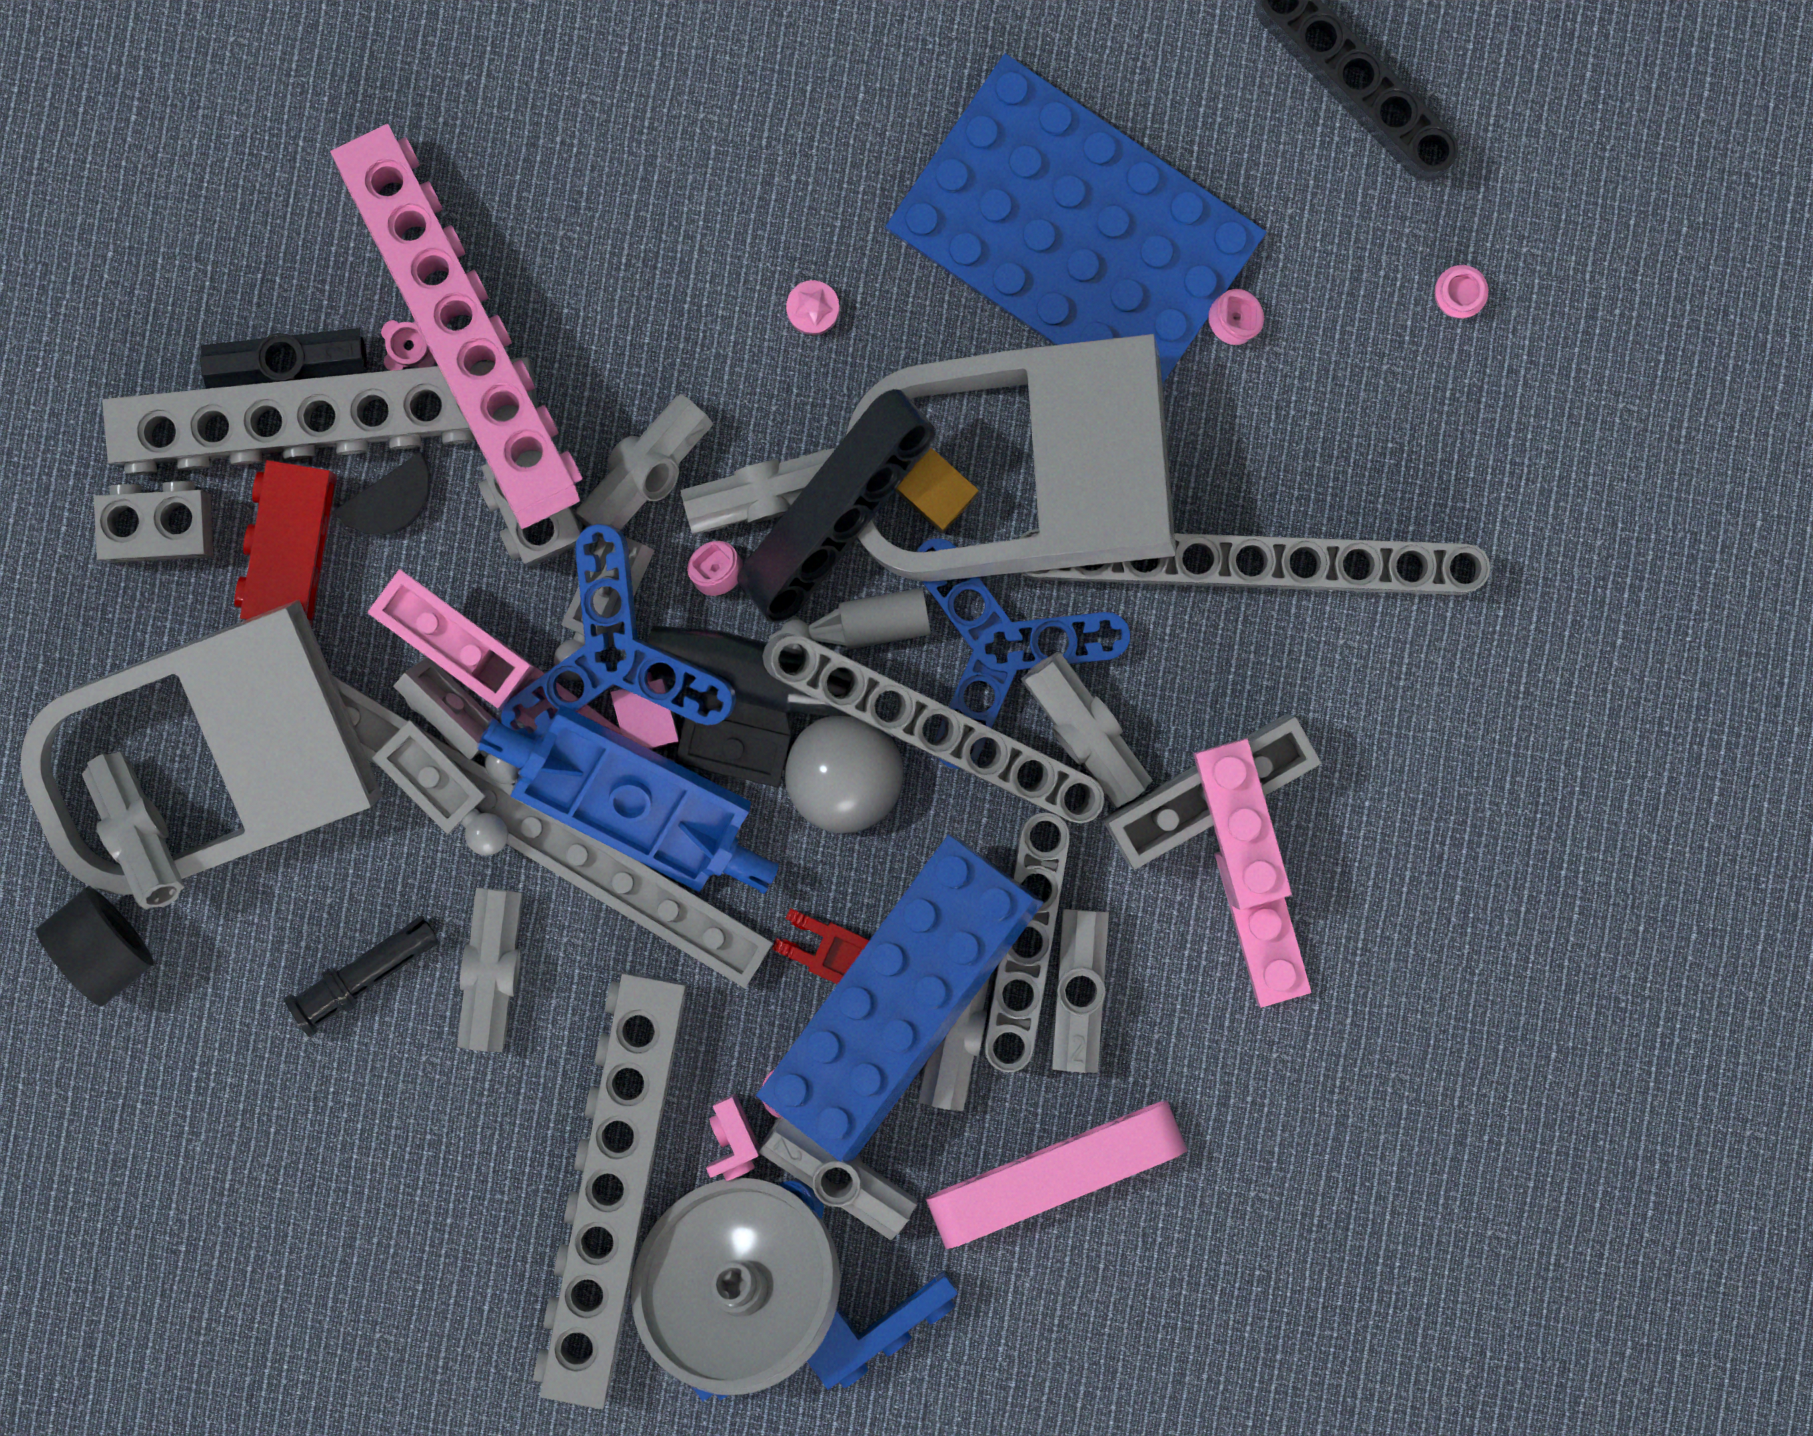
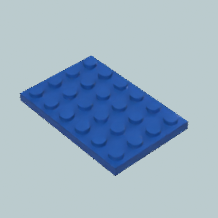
(1071, 221)

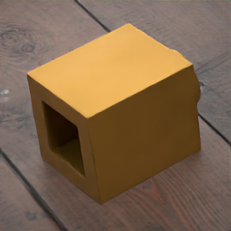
(937, 490)

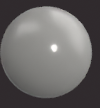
(843, 774)

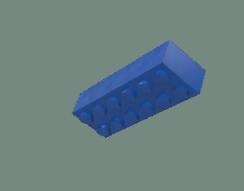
(899, 999)

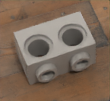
(153, 536)
(514, 538)

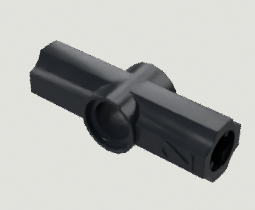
(251, 360)

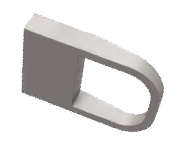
(1094, 454)
(268, 724)

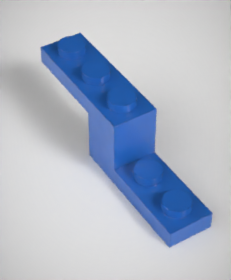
(845, 1350)

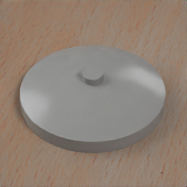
(735, 1286)

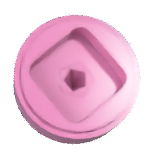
(812, 307)
(1236, 317)
(715, 568)

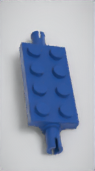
(630, 799)

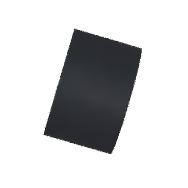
(94, 946)

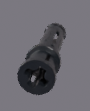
(341, 987)

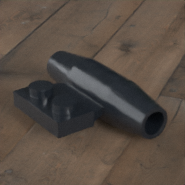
(757, 733)

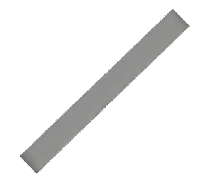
(1277, 572)

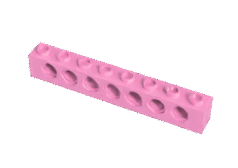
(366, 168)

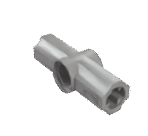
(645, 465)
(752, 494)
(1086, 729)
(133, 830)
(490, 970)
(1079, 1026)
(950, 1065)
(865, 1196)

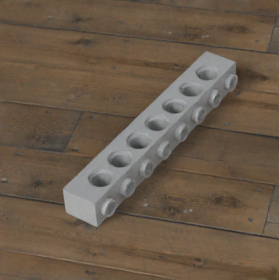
(133, 418)
(589, 1379)

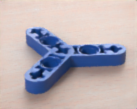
(994, 620)
(640, 655)

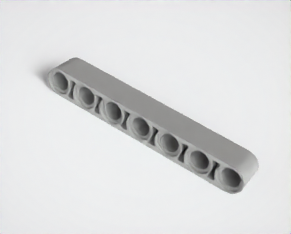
(957, 739)

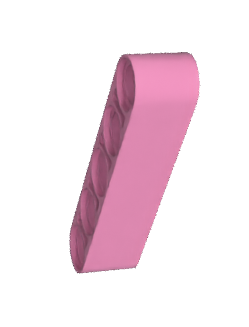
(1056, 1174)

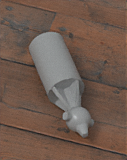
(867, 621)

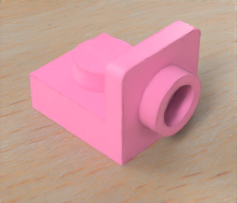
(733, 1128)

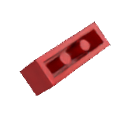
(287, 538)

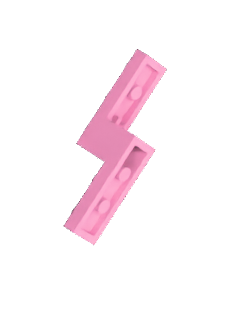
(464, 648)
(1252, 872)

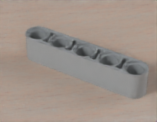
(1033, 967)

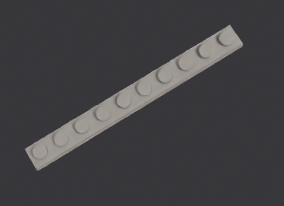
(586, 862)

